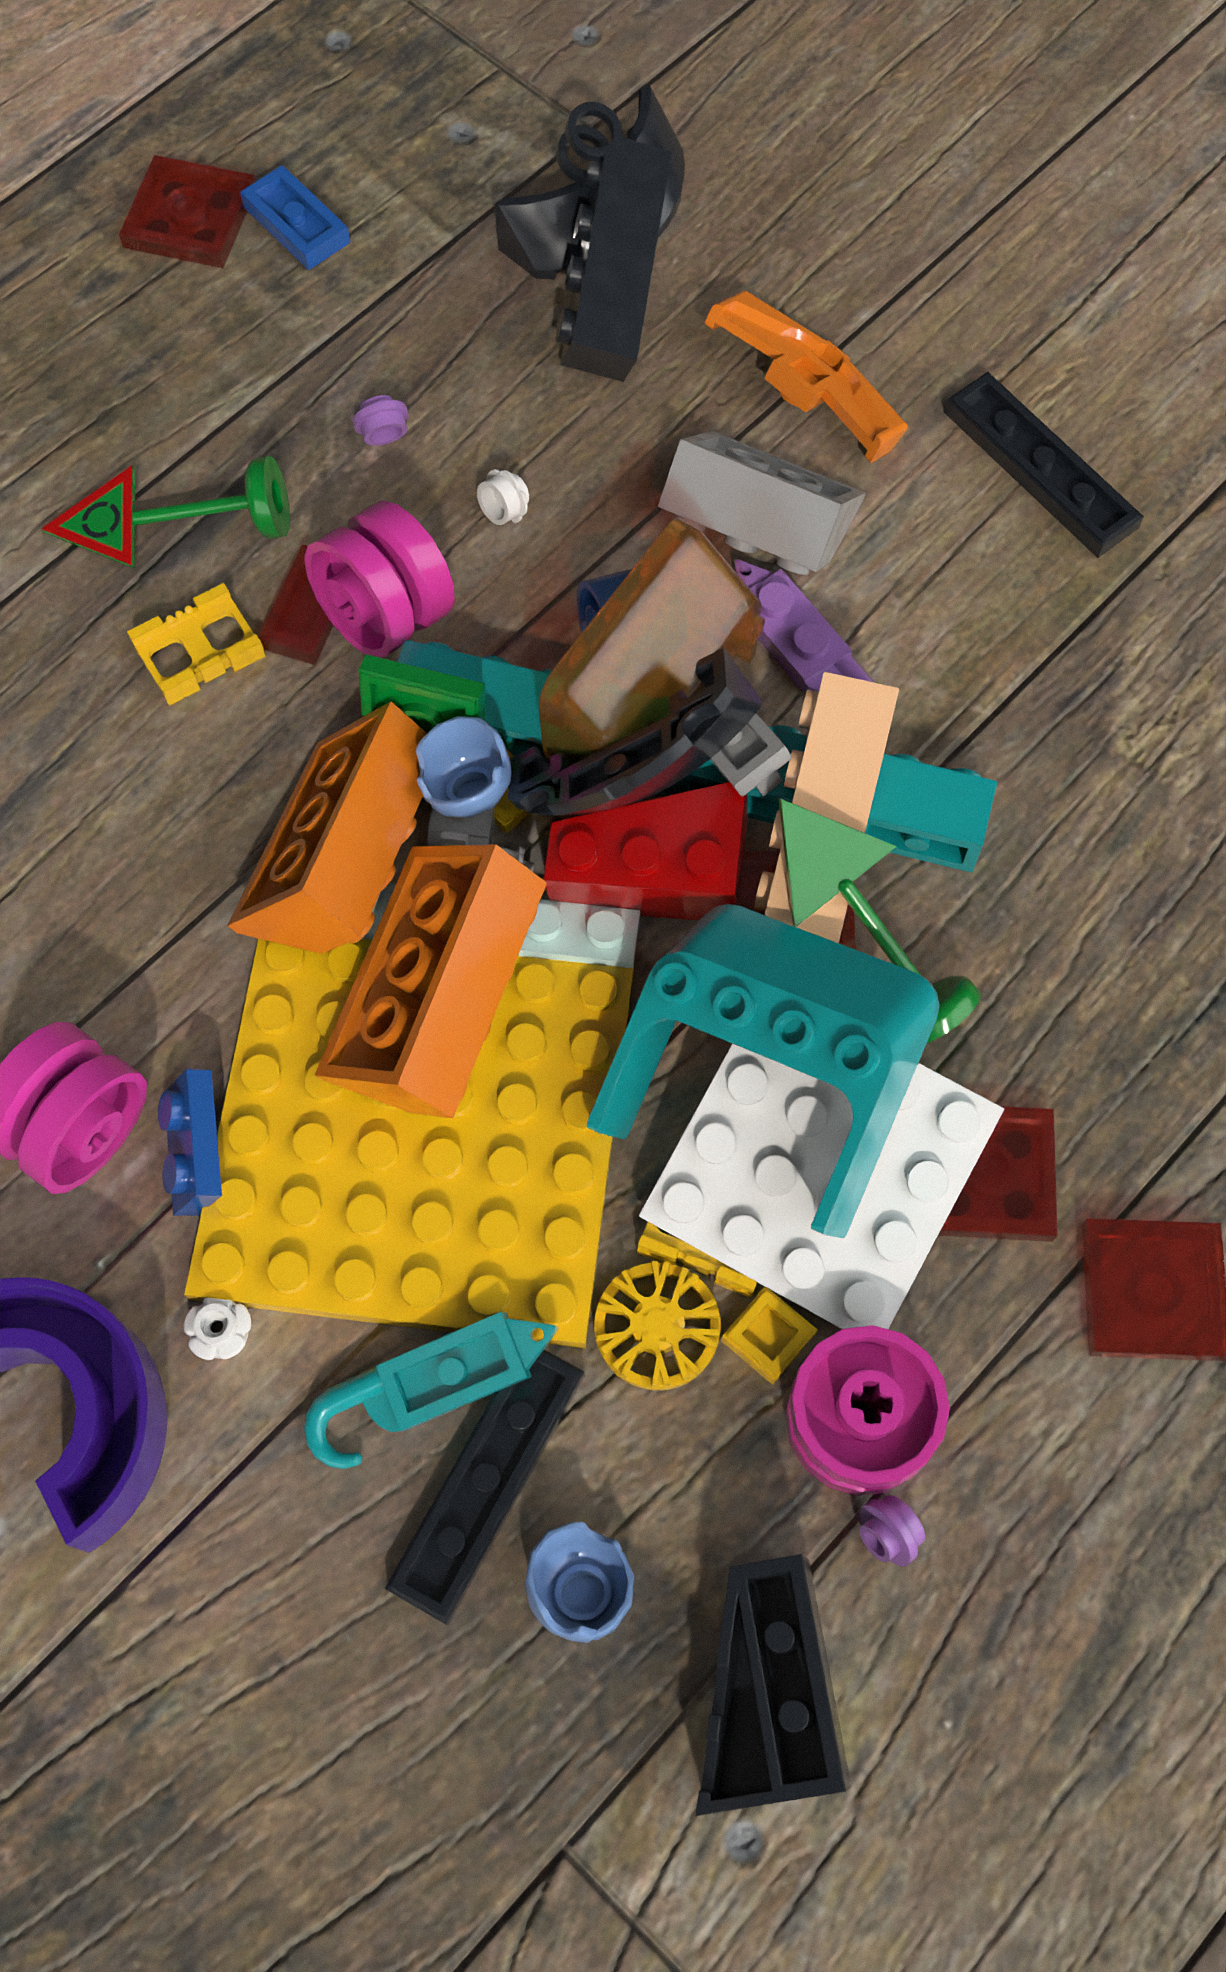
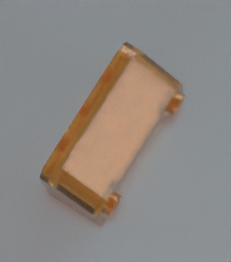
(647, 643)

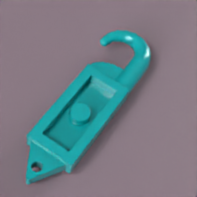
(430, 1380)

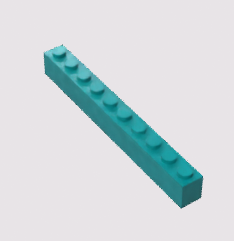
(915, 805)

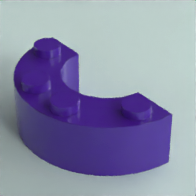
(116, 1397)

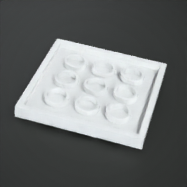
(763, 1157)

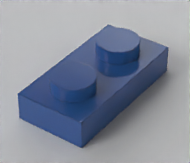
(295, 217)
(192, 1160)

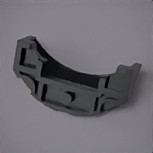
(540, 227)
(647, 759)

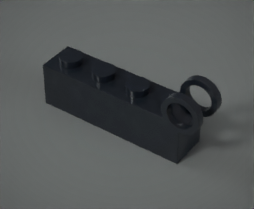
(617, 244)

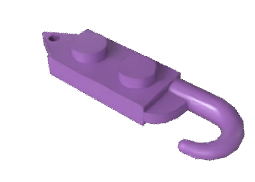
(796, 630)

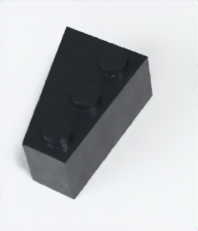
(774, 1700)

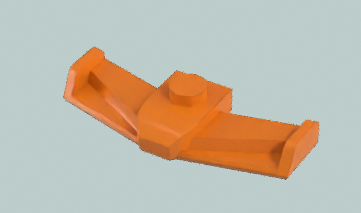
(811, 371)

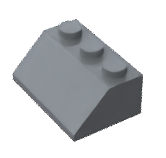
(759, 501)

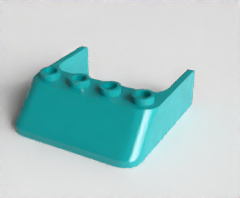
(796, 1004)

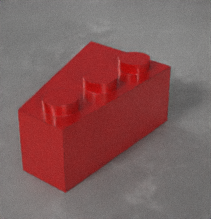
(654, 855)

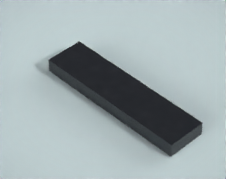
(1043, 464)
(483, 1488)

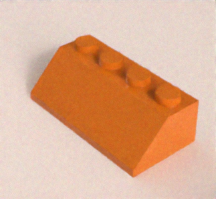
(337, 837)
(433, 978)

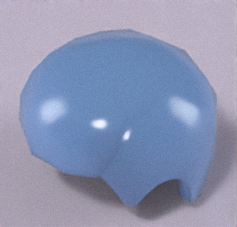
(463, 767)
(579, 1583)

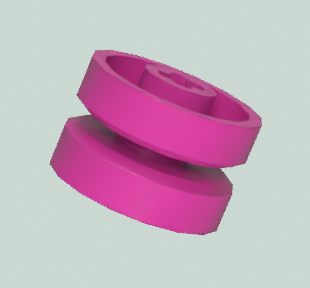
(380, 578)
(65, 1106)
(890, 1377)

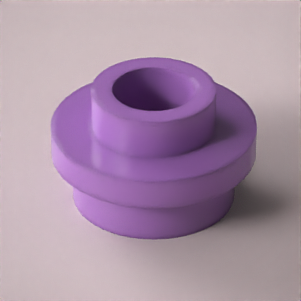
(381, 420)
(891, 1530)

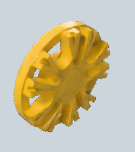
(657, 1325)

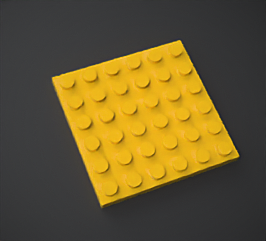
(406, 1213)

